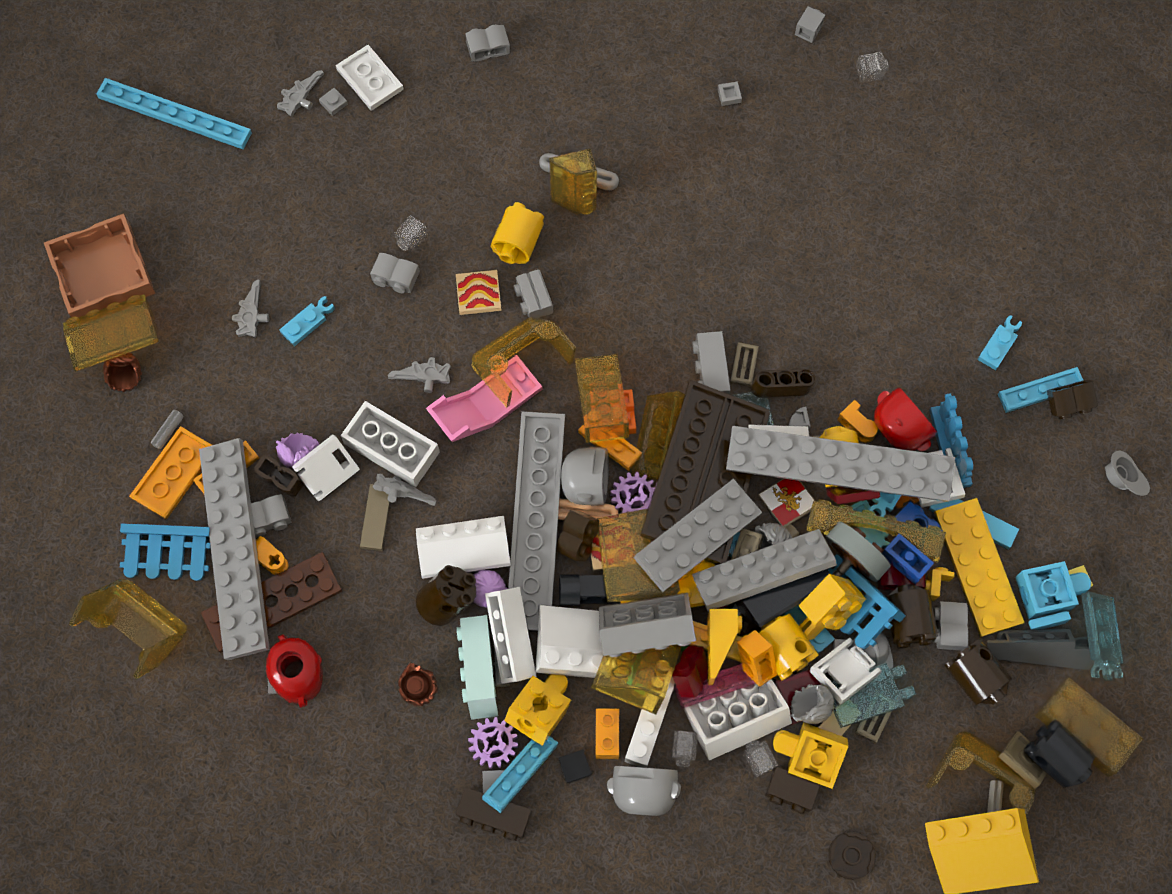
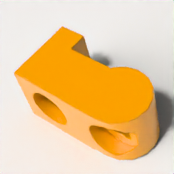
(854, 420)

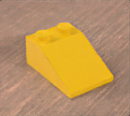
(721, 630)

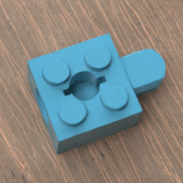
(1050, 589)

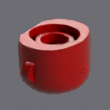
(902, 422)
(303, 686)

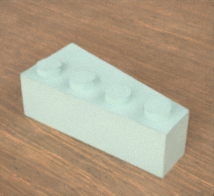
(478, 667)

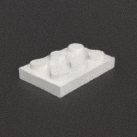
(369, 77)

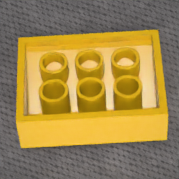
(982, 851)

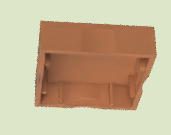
(99, 266)

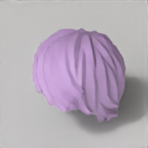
(294, 448)
(486, 582)

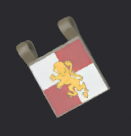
(787, 502)

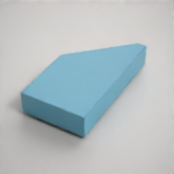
(1049, 621)

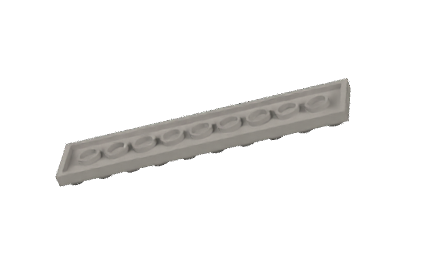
(841, 463)
(536, 511)
(234, 550)

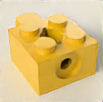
(830, 605)
(539, 707)
(812, 753)

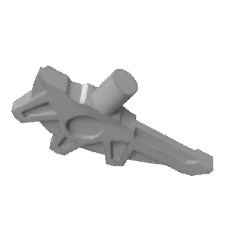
(297, 94)
(248, 314)
(429, 373)
(396, 488)

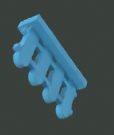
(949, 436)
(155, 546)
(873, 597)

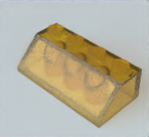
(574, 181)
(656, 431)

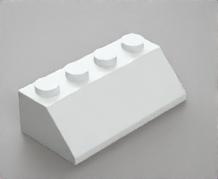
(465, 545)

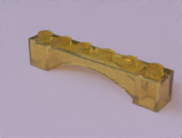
(826, 516)

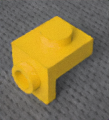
(934, 581)

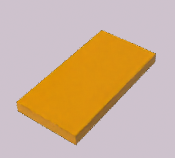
(171, 474)

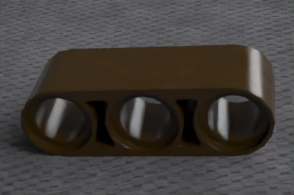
(791, 377)

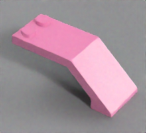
(480, 407)

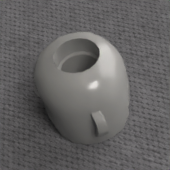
(586, 476)
(644, 789)

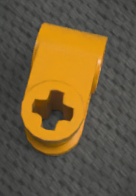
(268, 555)

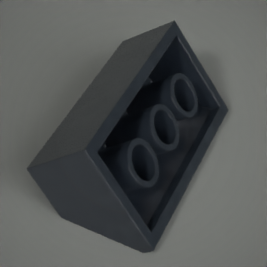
(778, 600)

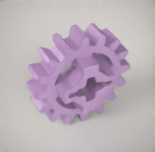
(628, 490)
(483, 737)

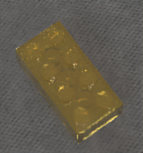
(601, 398)
(1092, 724)

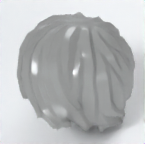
(773, 534)
(812, 704)

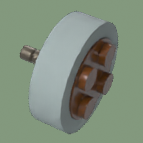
(857, 552)

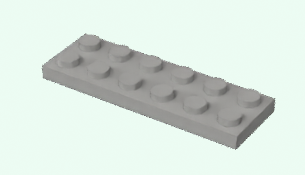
(697, 535)
(764, 569)

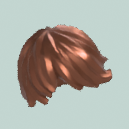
(122, 372)
(417, 685)

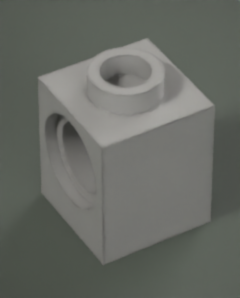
(810, 24)

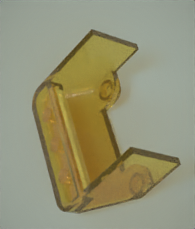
(492, 359)
(136, 617)
(969, 749)

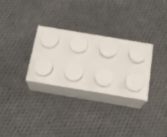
(390, 443)

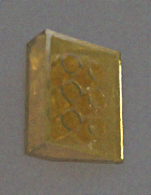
(110, 332)
(618, 544)
(638, 677)

